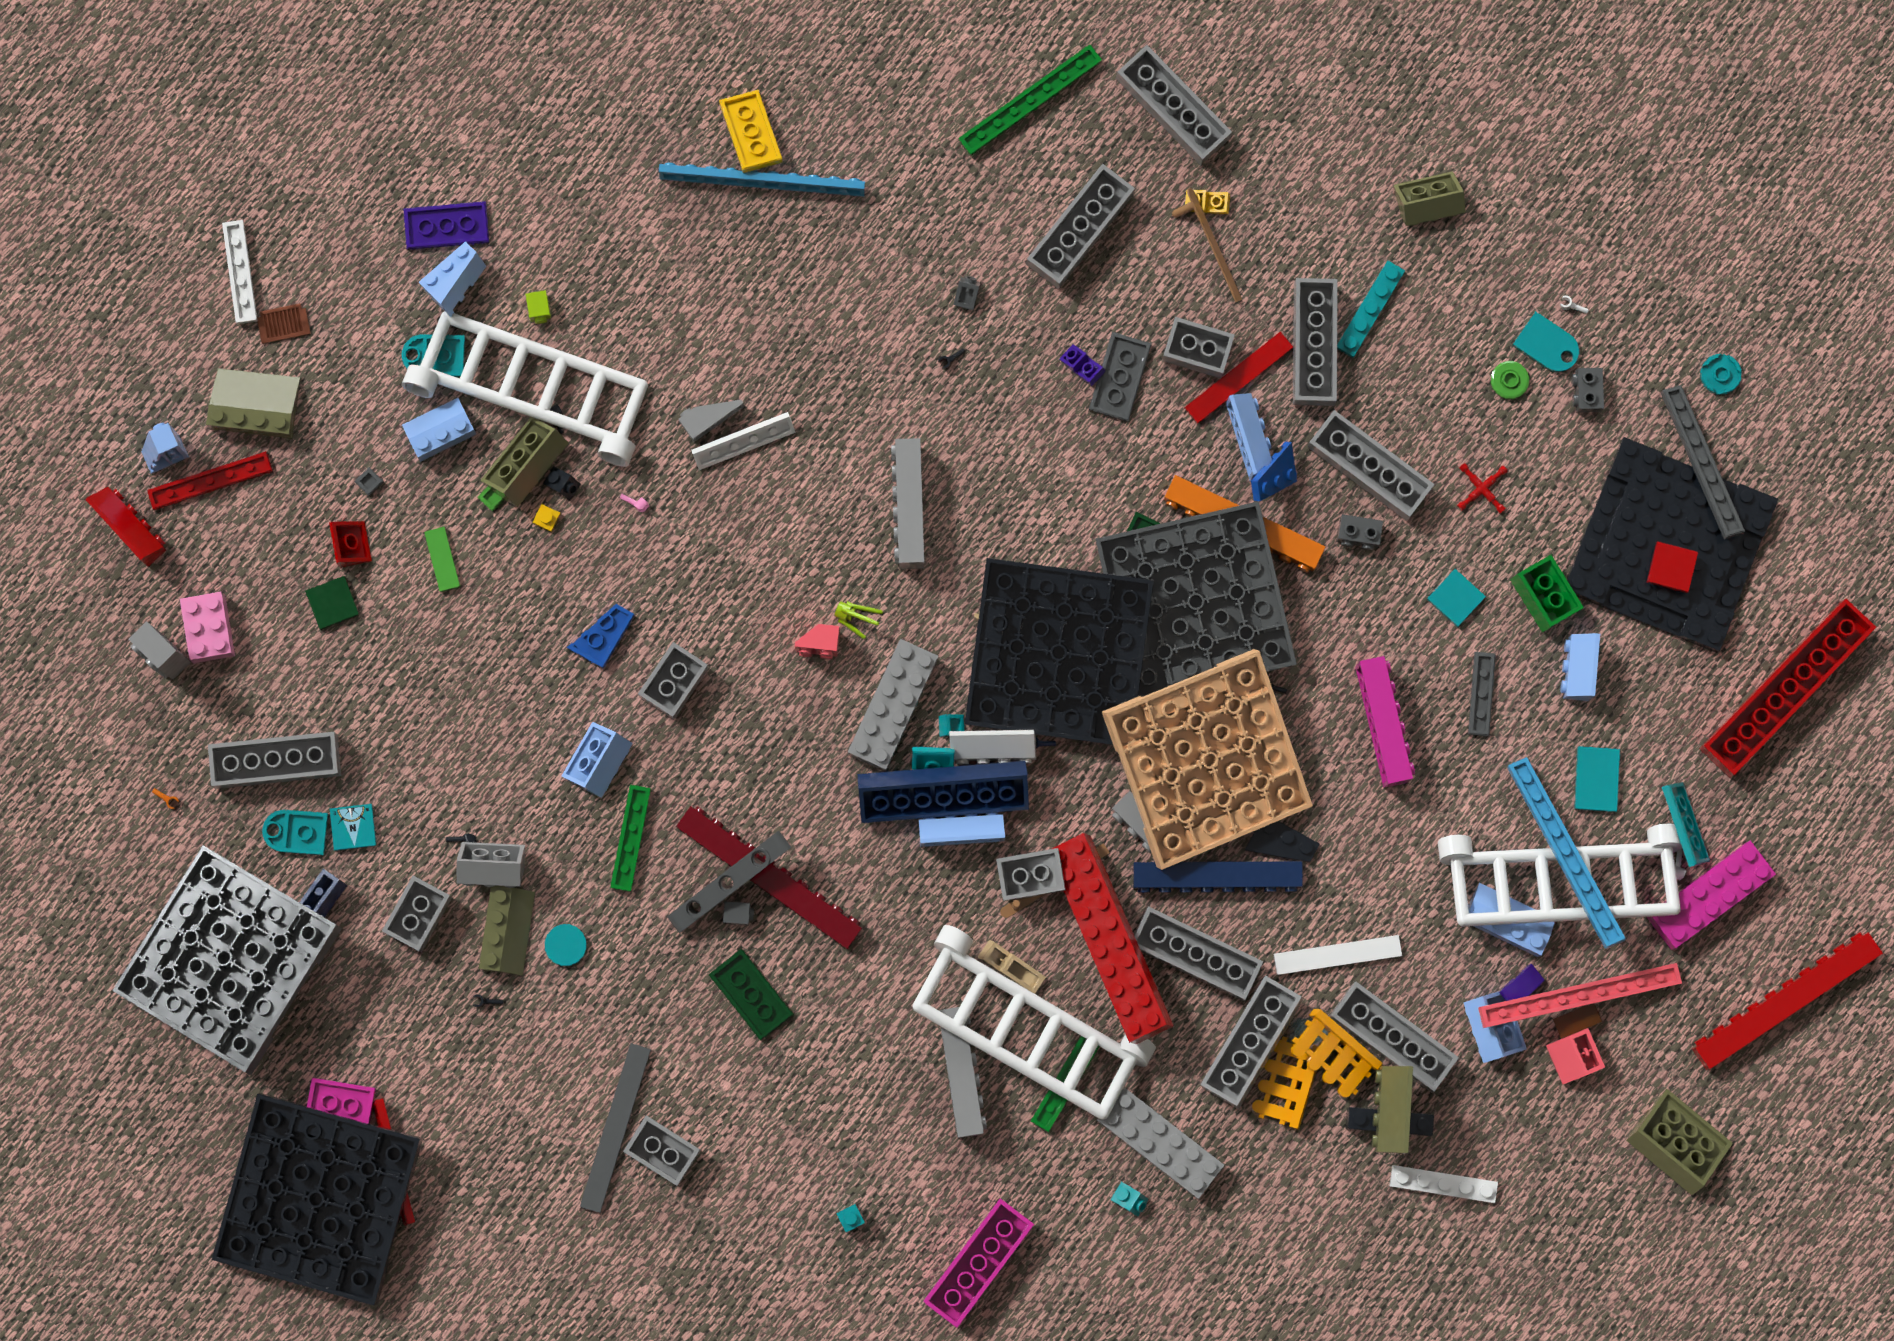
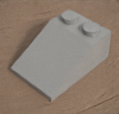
(1030, 874)

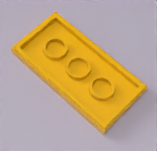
(750, 131)

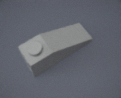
(705, 418)

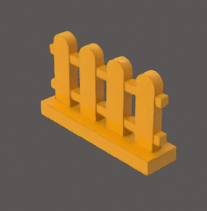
(1345, 1055)
(1290, 1093)

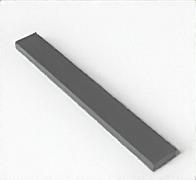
(1702, 462)
(615, 1128)

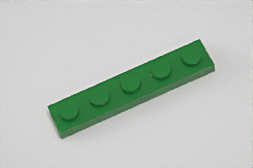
(630, 838)
(1052, 1102)

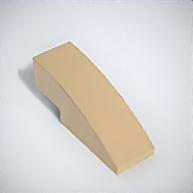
(1011, 966)

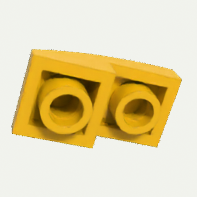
(1212, 201)

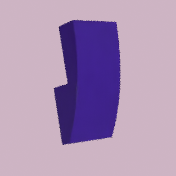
(1082, 365)
(1523, 984)

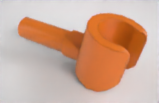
(166, 798)

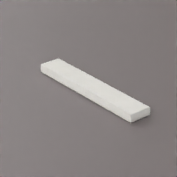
(1337, 955)

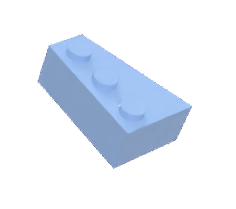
(453, 277)
(163, 447)

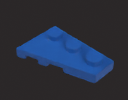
(1275, 476)
(603, 637)

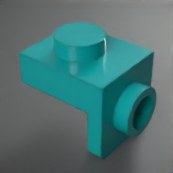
(1129, 1199)

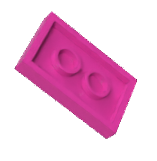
(342, 1099)

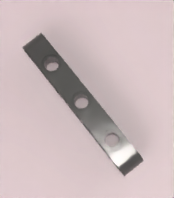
(739, 873)

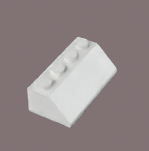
(993, 746)

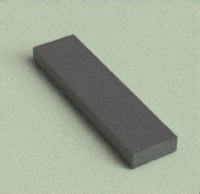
(1481, 694)

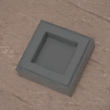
(369, 481)

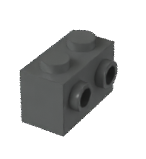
(1588, 390)
(1359, 531)

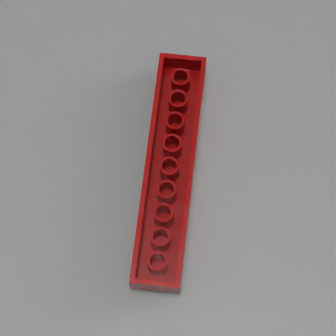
(1787, 688)
(1111, 941)

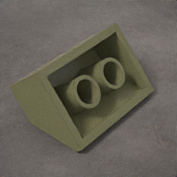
(1430, 198)

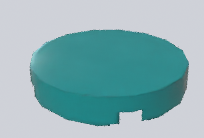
(1720, 374)
(565, 945)

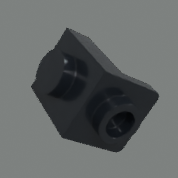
(562, 483)

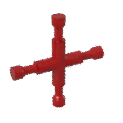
(1482, 488)

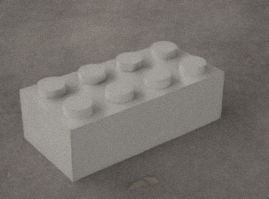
(158, 651)

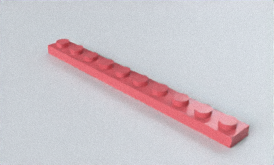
(1579, 995)

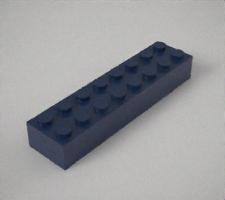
(943, 791)

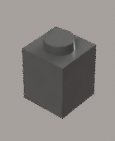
(738, 913)

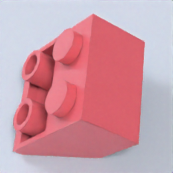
(819, 640)
(1575, 1056)

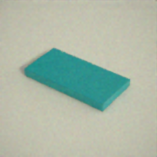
(1686, 824)

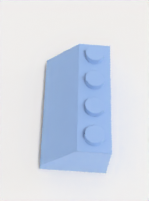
(1249, 432)
(961, 830)
(1526, 936)

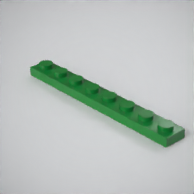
(1030, 100)

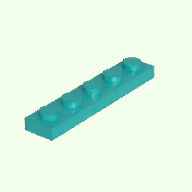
(1370, 309)

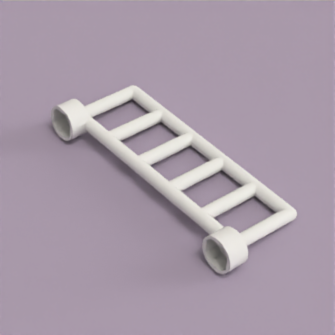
(614, 447)
(1458, 851)
(954, 946)

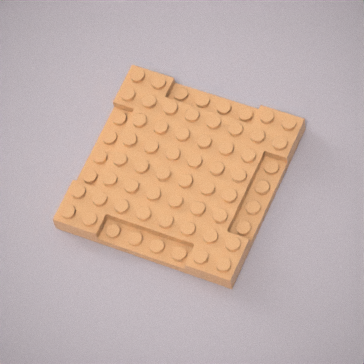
(1208, 759)

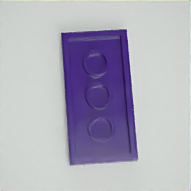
(446, 225)

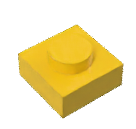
(546, 518)

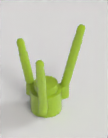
(846, 612)

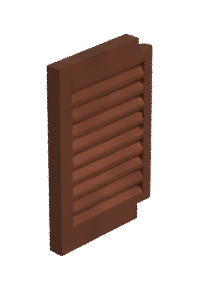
(283, 323)

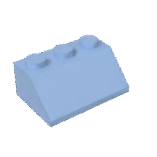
(439, 429)
(1580, 666)
(597, 759)
(1496, 1040)

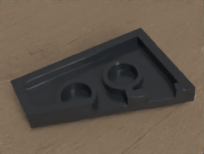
(1283, 842)

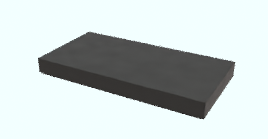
(1119, 384)

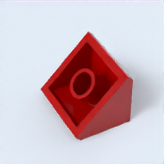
(350, 543)

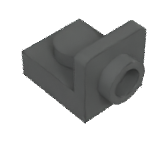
(967, 292)

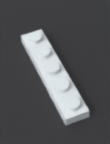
(239, 272)
(743, 441)
(1443, 1184)

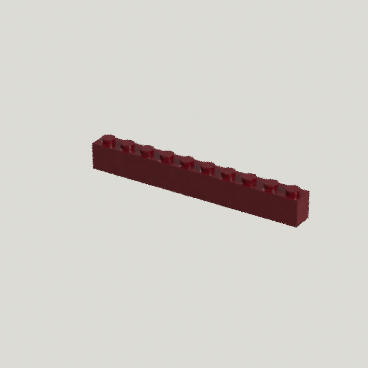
(771, 879)

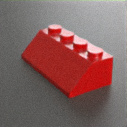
(127, 525)

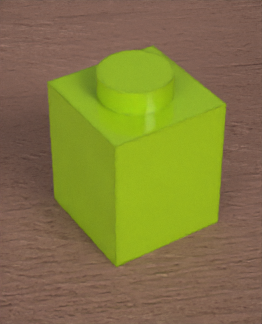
(538, 307)

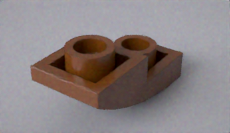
(1577, 1020)

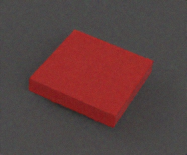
(1672, 567)

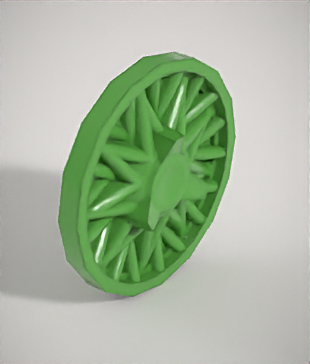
(1509, 380)

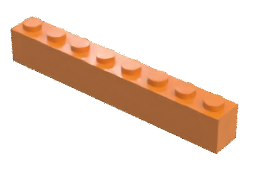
(1281, 540)

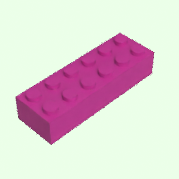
(1384, 721)
(1714, 894)
(978, 1263)

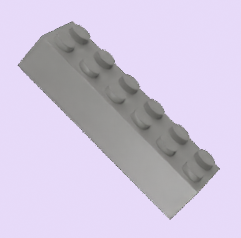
(1173, 105)
(1080, 226)
(1315, 342)
(1370, 465)
(909, 503)
(893, 705)
(274, 760)
(1197, 954)
(1393, 1036)
(1252, 1042)
(963, 1082)
(1162, 1144)

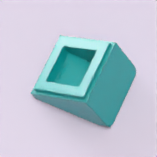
(950, 722)

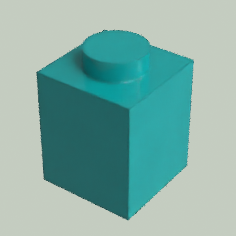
(850, 1218)

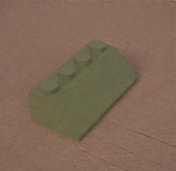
(524, 461)
(507, 930)

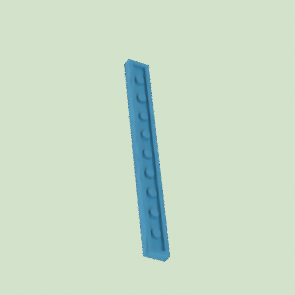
(756, 179)
(1566, 853)

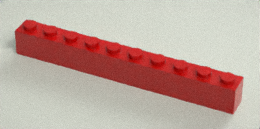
(1787, 1000)

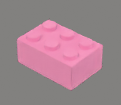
(207, 627)

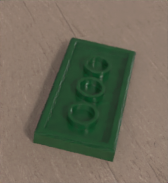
(751, 994)

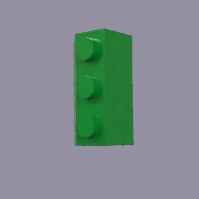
(1546, 593)

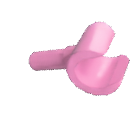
(641, 505)

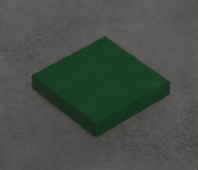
(332, 602)

